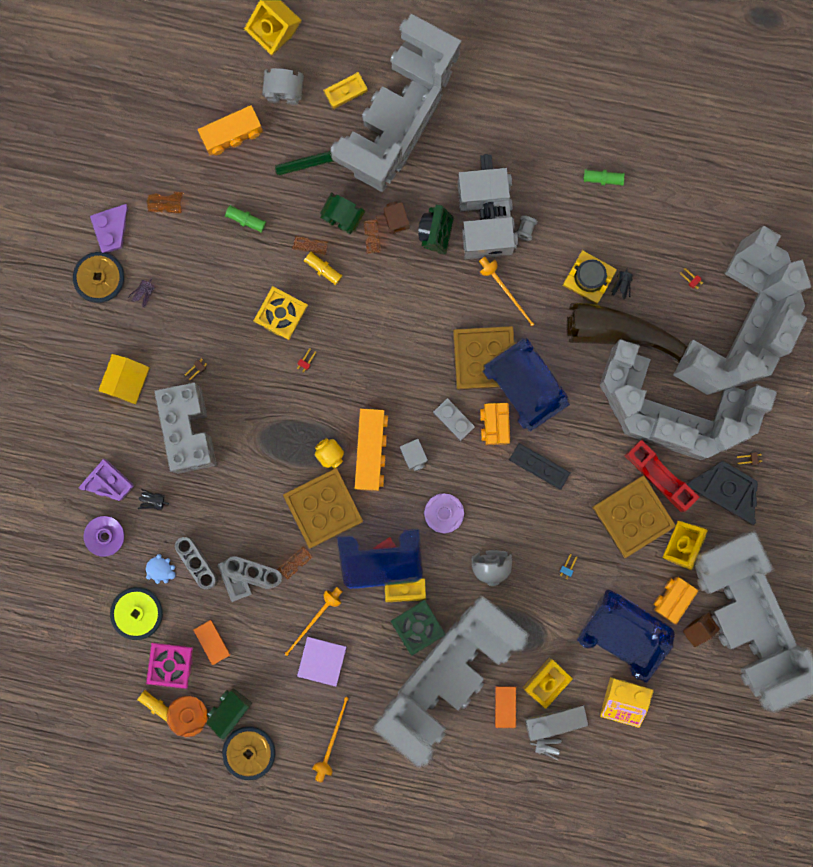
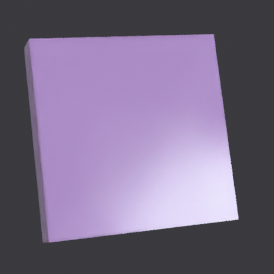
(321, 661)

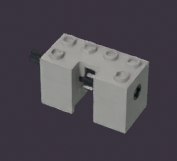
(489, 193)

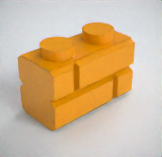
(495, 423)
(675, 599)

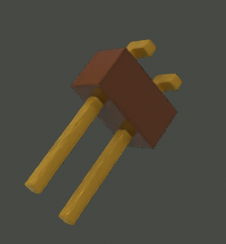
(199, 365)
(754, 458)

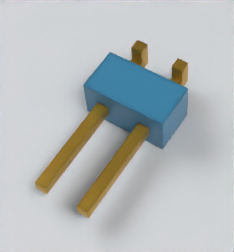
(564, 570)

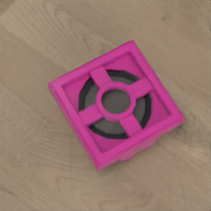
(171, 664)

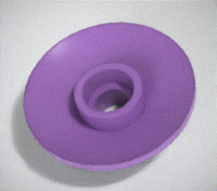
(94, 532)

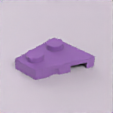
(110, 228)
(107, 481)

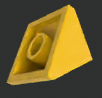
(124, 378)
(547, 683)

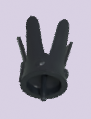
(623, 279)
(152, 500)

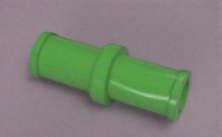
(604, 177)
(245, 218)

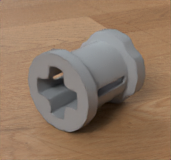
(526, 228)

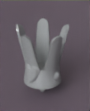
(542, 748)

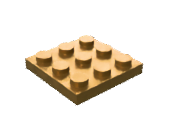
(476, 348)
(323, 508)
(634, 516)

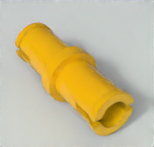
(323, 268)
(156, 706)

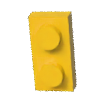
(345, 90)
(406, 592)

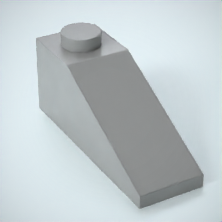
(555, 722)

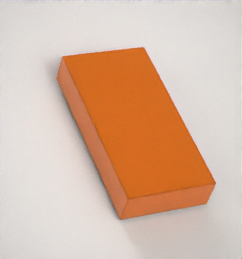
(211, 642)
(505, 706)

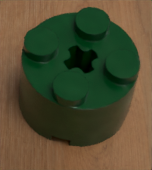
(342, 212)

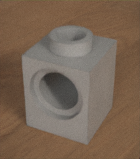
(414, 455)

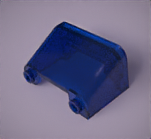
(527, 383)
(382, 565)
(628, 634)

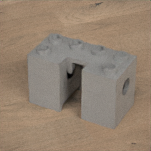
(176, 410)

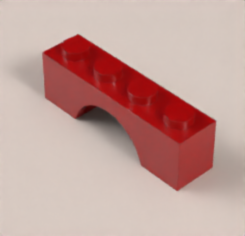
(669, 485)

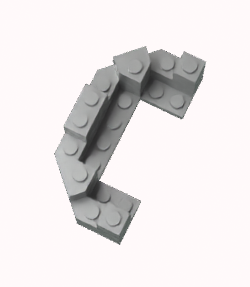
(401, 120)
(769, 326)
(735, 420)
(753, 615)
(448, 675)

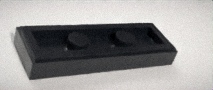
(539, 466)

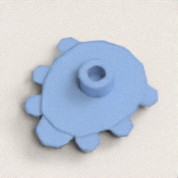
(160, 569)

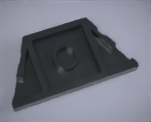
(729, 490)

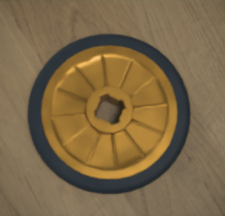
(111, 277)
(238, 762)

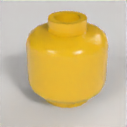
(329, 453)

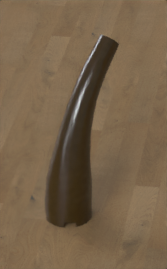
(607, 326)

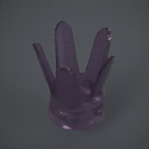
(143, 287)

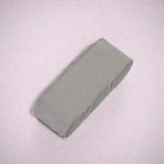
(187, 558)
(260, 570)

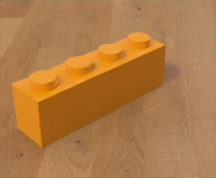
(370, 450)

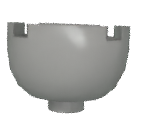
(492, 567)

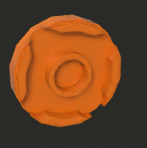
(187, 716)

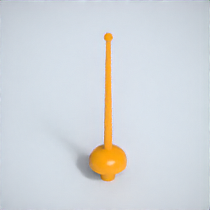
(489, 269)
(331, 599)
(322, 767)

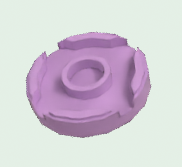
(444, 513)

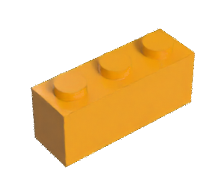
(230, 131)

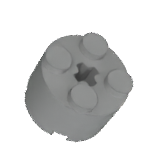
(282, 85)

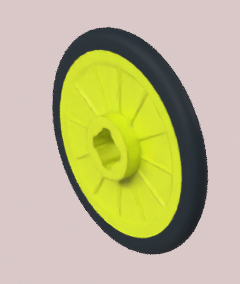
(148, 620)

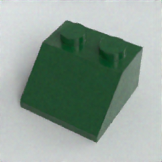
(228, 714)

